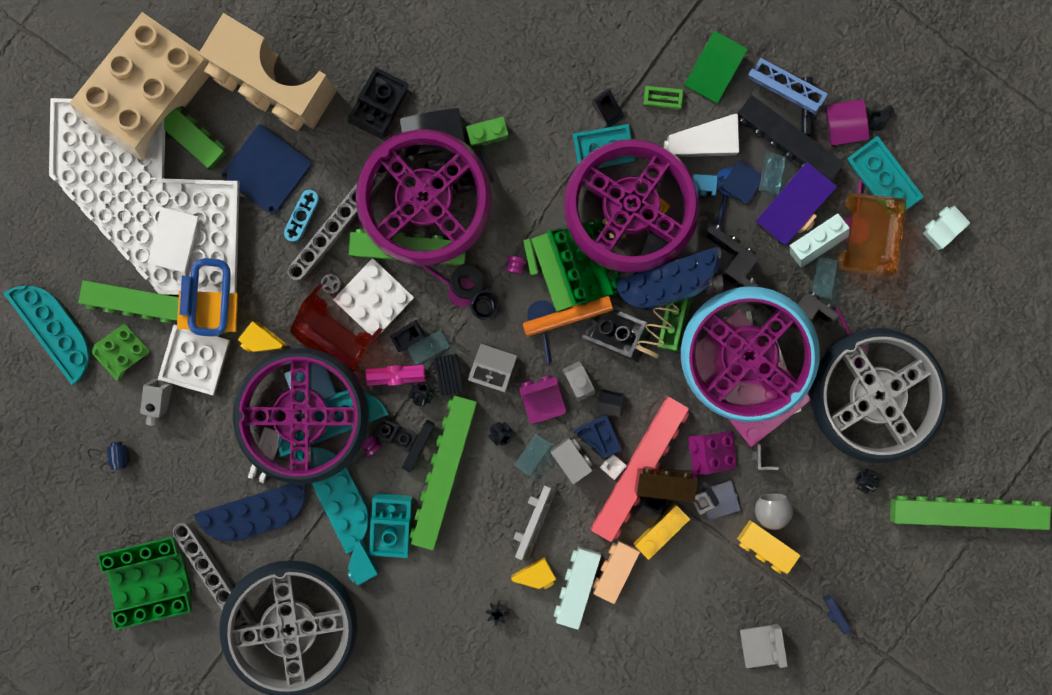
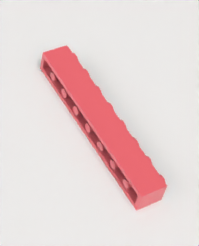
(648, 453)

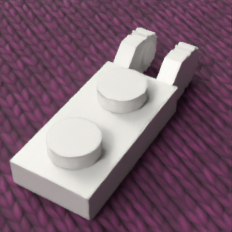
(269, 446)

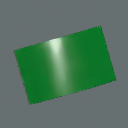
(715, 67)

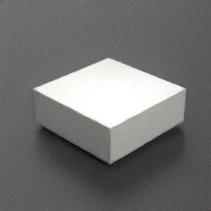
(613, 466)

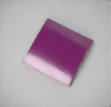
(847, 122)

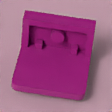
(542, 399)
(712, 452)

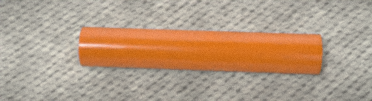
(567, 316)

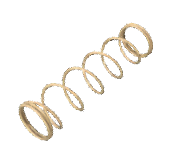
(639, 347)

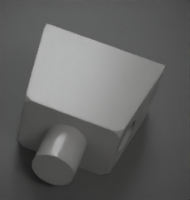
(579, 381)
(155, 400)

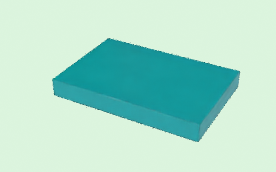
(588, 141)

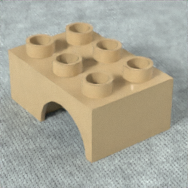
(243, 59)
(140, 85)

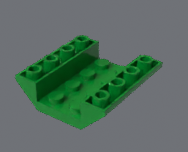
(580, 274)
(147, 582)

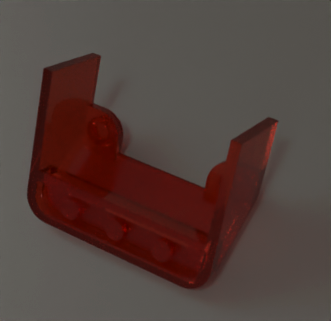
(325, 334)

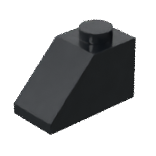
(649, 510)

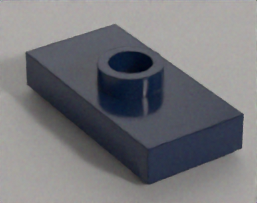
(836, 615)

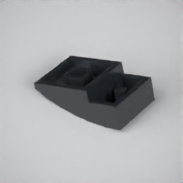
(378, 103)
(442, 120)
(466, 182)

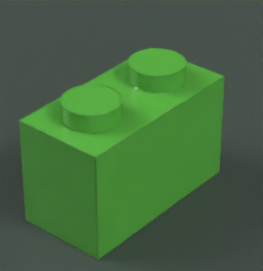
(487, 132)

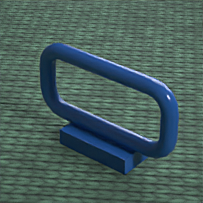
(189, 293)

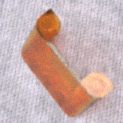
(873, 234)

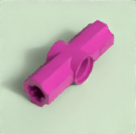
(395, 375)

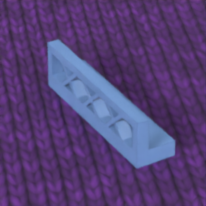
(783, 90)

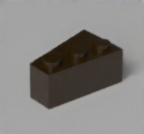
(666, 484)

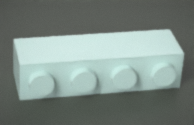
(578, 587)

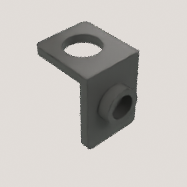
(756, 458)

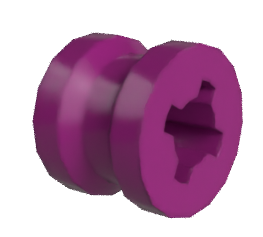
(516, 265)
(371, 446)

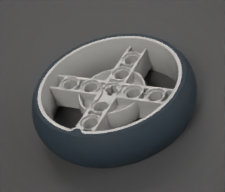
(908, 440)
(296, 682)

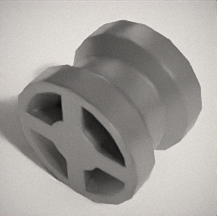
(328, 284)
(715, 285)

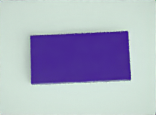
(796, 203)

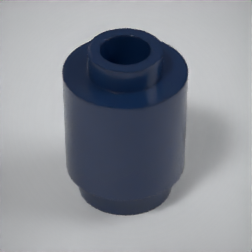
(117, 455)

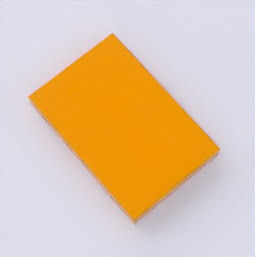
(209, 311)

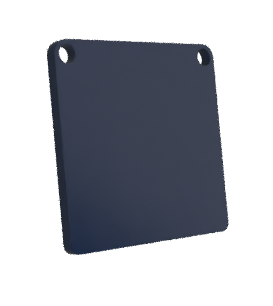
(266, 169)

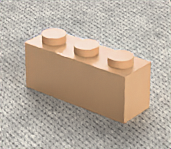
(615, 571)

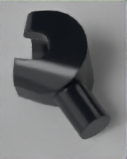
(880, 118)

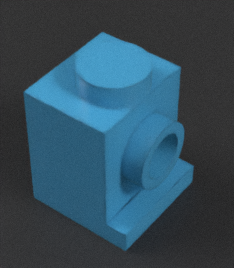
(706, 184)

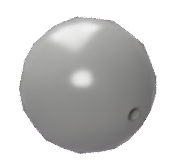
(774, 511)

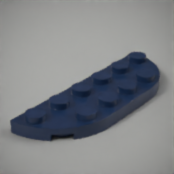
(670, 281)
(253, 514)

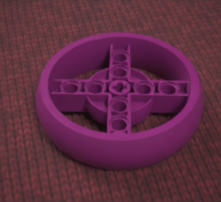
(464, 160)
(660, 162)

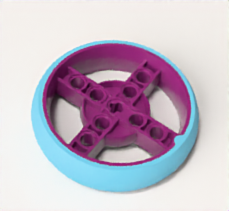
(713, 394)

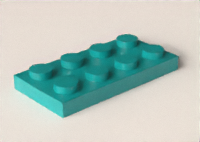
(883, 173)

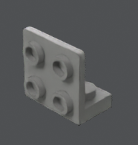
(763, 646)

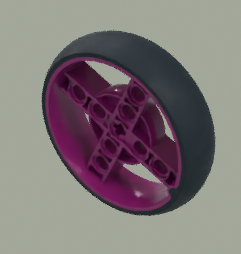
(300, 470)

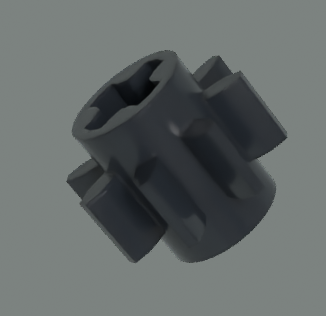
(421, 394)
(500, 433)
(867, 481)
(501, 616)

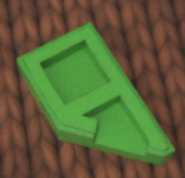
(530, 257)

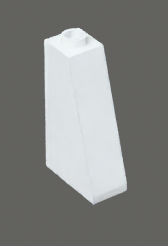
(708, 139)

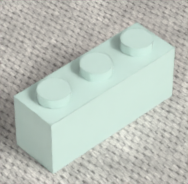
(819, 240)

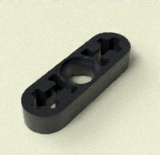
(418, 445)

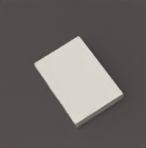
(173, 239)

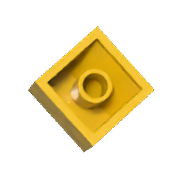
(260, 339)

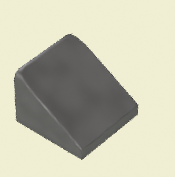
(705, 501)

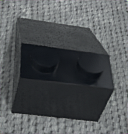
(619, 334)

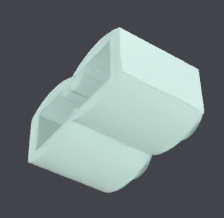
(945, 227)

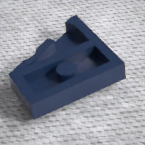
(600, 436)

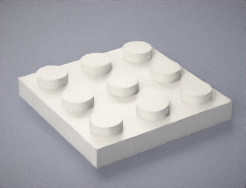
(373, 298)
(194, 360)

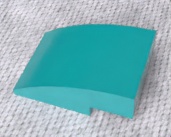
(390, 525)

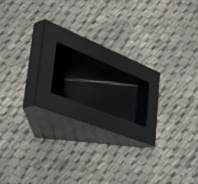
(607, 107)

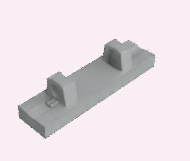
(541, 509)

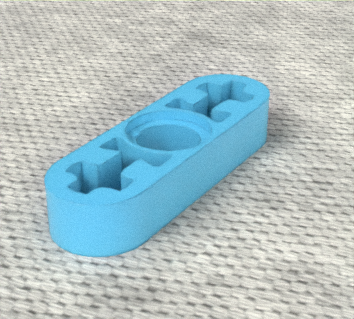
(290, 226)

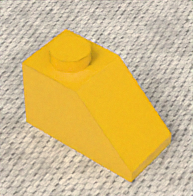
(535, 575)

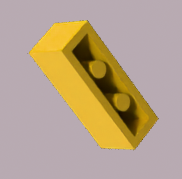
(661, 531)
(767, 548)

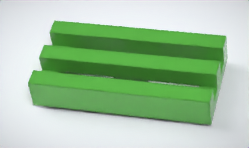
(667, 98)

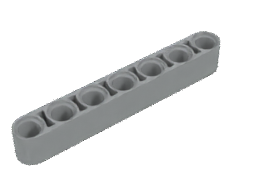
(213, 569)

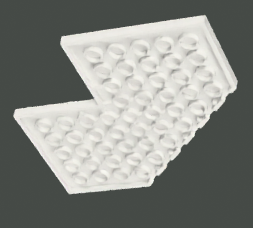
(127, 197)

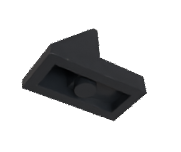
(407, 336)

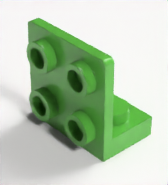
(119, 351)

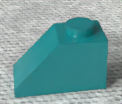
(361, 564)

